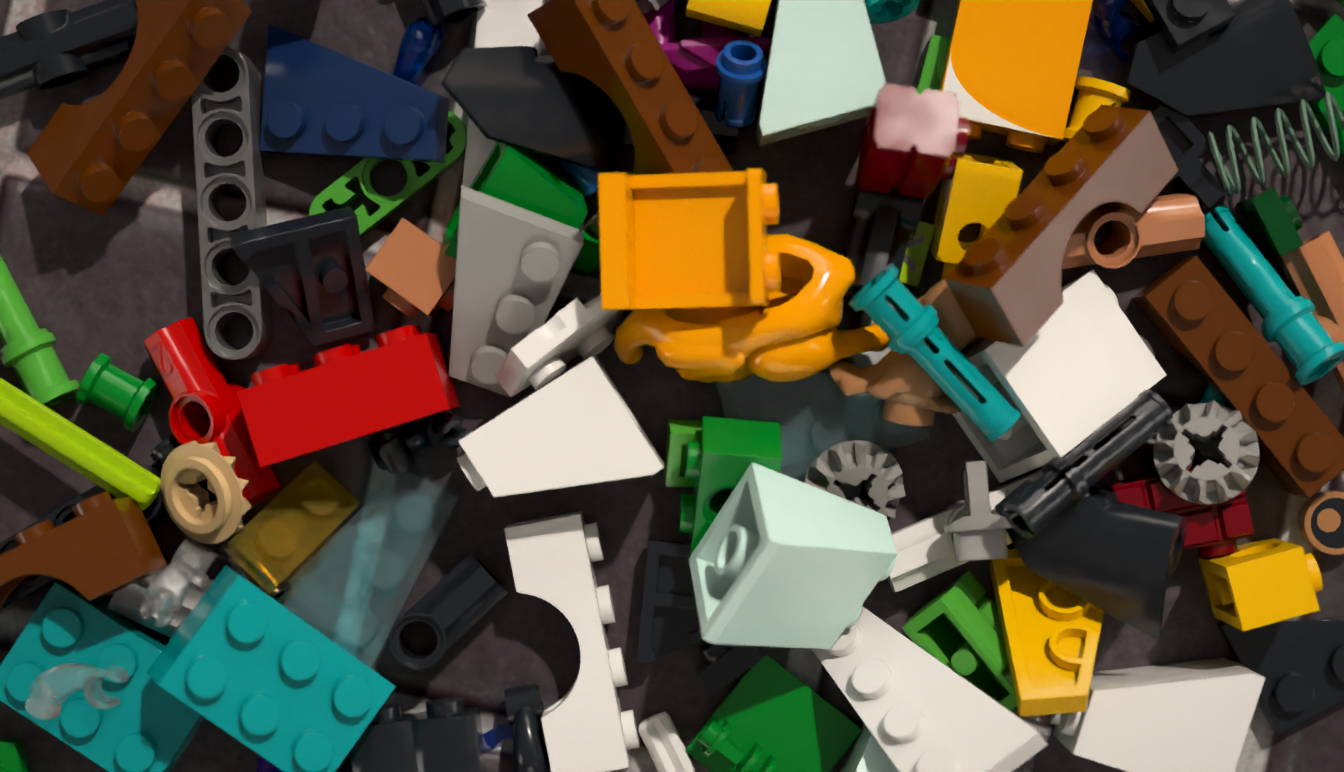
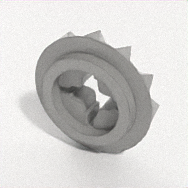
(855, 462)
(1211, 481)

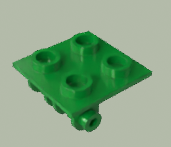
(773, 726)

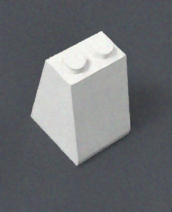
(1065, 379)
(560, 438)
(1165, 717)

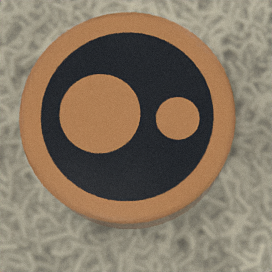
(1323, 522)

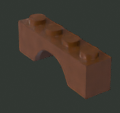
(623, 57)
(98, 146)
(1013, 273)
(1235, 359)
(94, 553)

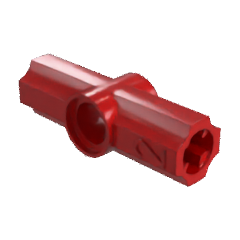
(205, 404)

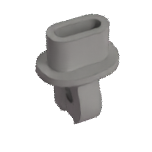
(979, 533)

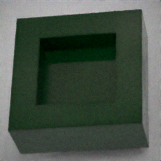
(1272, 222)

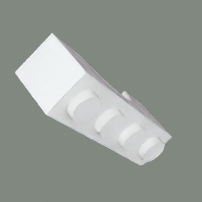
(555, 563)

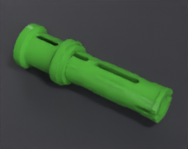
(30, 348)

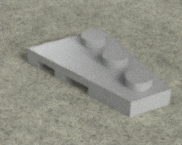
(504, 282)

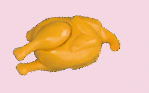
(776, 341)

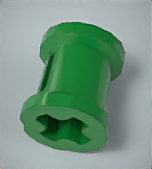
(117, 392)

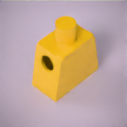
(975, 194)

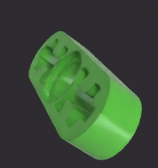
(343, 196)

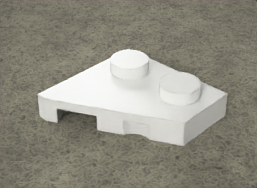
(544, 352)

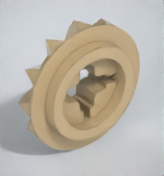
(190, 504)

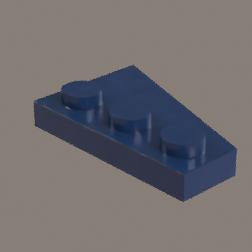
(345, 108)

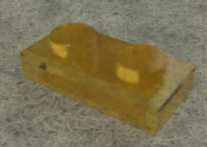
(291, 526)

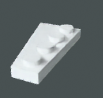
(922, 708)

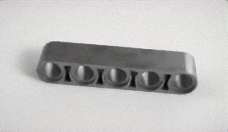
(215, 175)

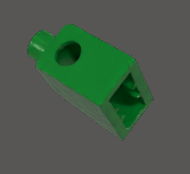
(531, 184)

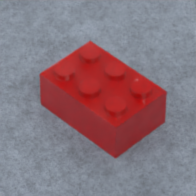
(347, 395)

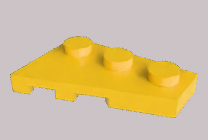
(1047, 639)

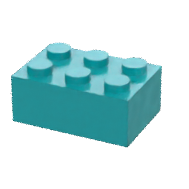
(269, 678)
(135, 736)

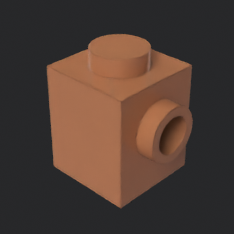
(415, 271)

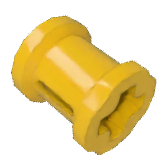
(1091, 95)

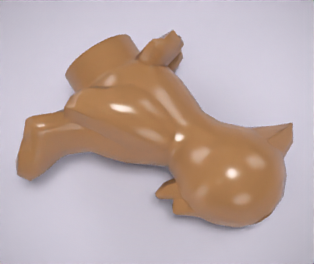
(906, 387)

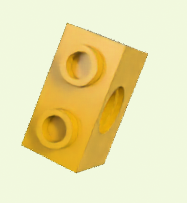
(1262, 583)

